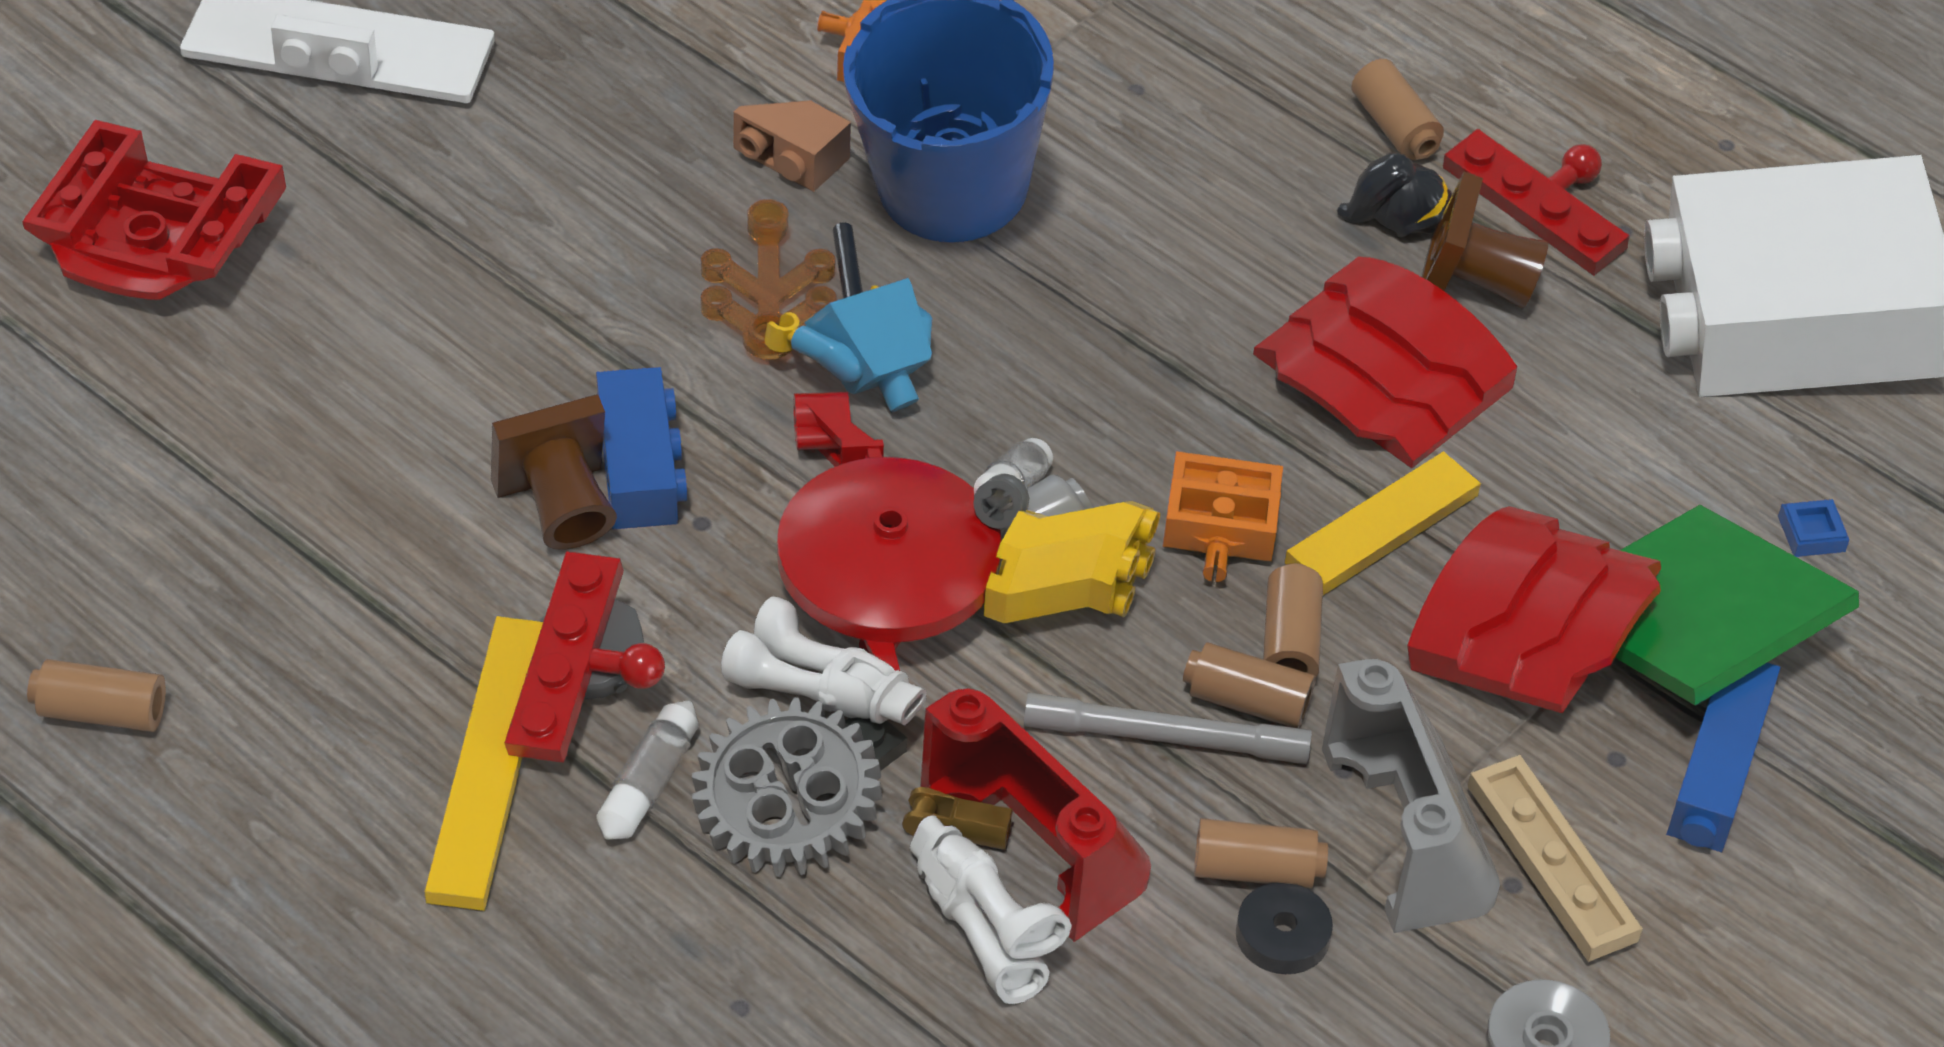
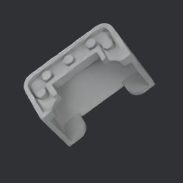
(1390, 740)

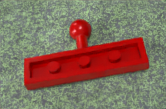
(1541, 201)
(569, 654)

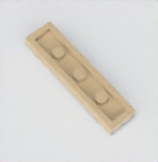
(1554, 858)

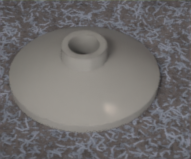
(1549, 1013)

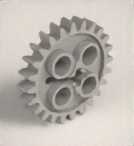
(737, 806)

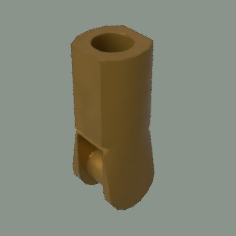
(976, 821)

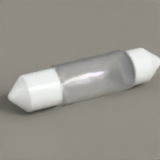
(1024, 460)
(648, 770)

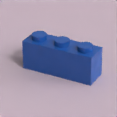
(641, 448)

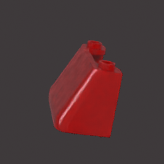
(987, 757)

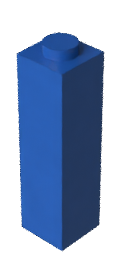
(1722, 760)

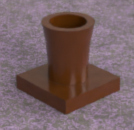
(1479, 254)
(555, 457)

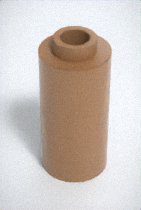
(1397, 109)
(1294, 618)
(1249, 684)
(97, 695)
(1259, 853)

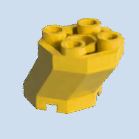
(1072, 561)

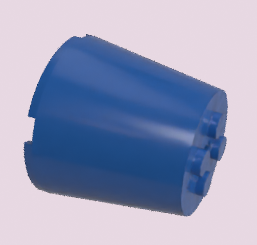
(950, 110)

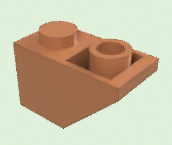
(794, 139)

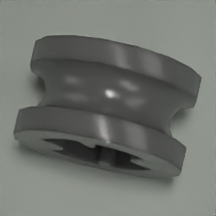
(1013, 487)

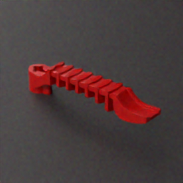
(825, 425)

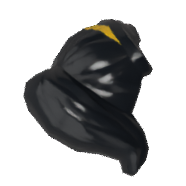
(1398, 196)

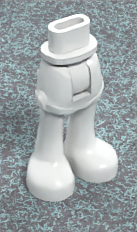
(849, 677)
(965, 883)

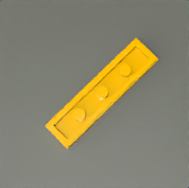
(1385, 521)

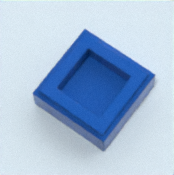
(1813, 528)

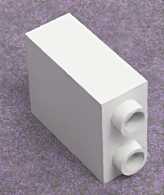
(1802, 275)

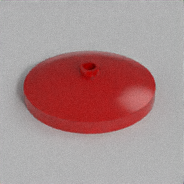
(886, 550)

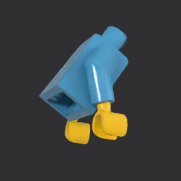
(864, 340)

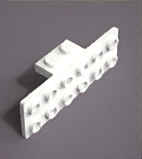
(342, 45)

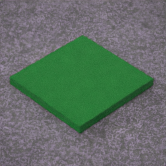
(1724, 605)

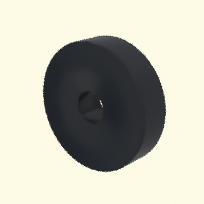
(1277, 949)

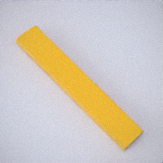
(484, 775)

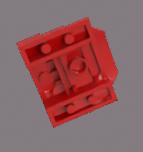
(145, 223)
(1391, 358)
(1530, 609)

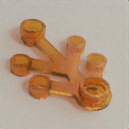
(767, 226)

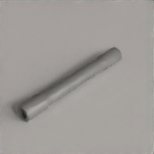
(1259, 740)

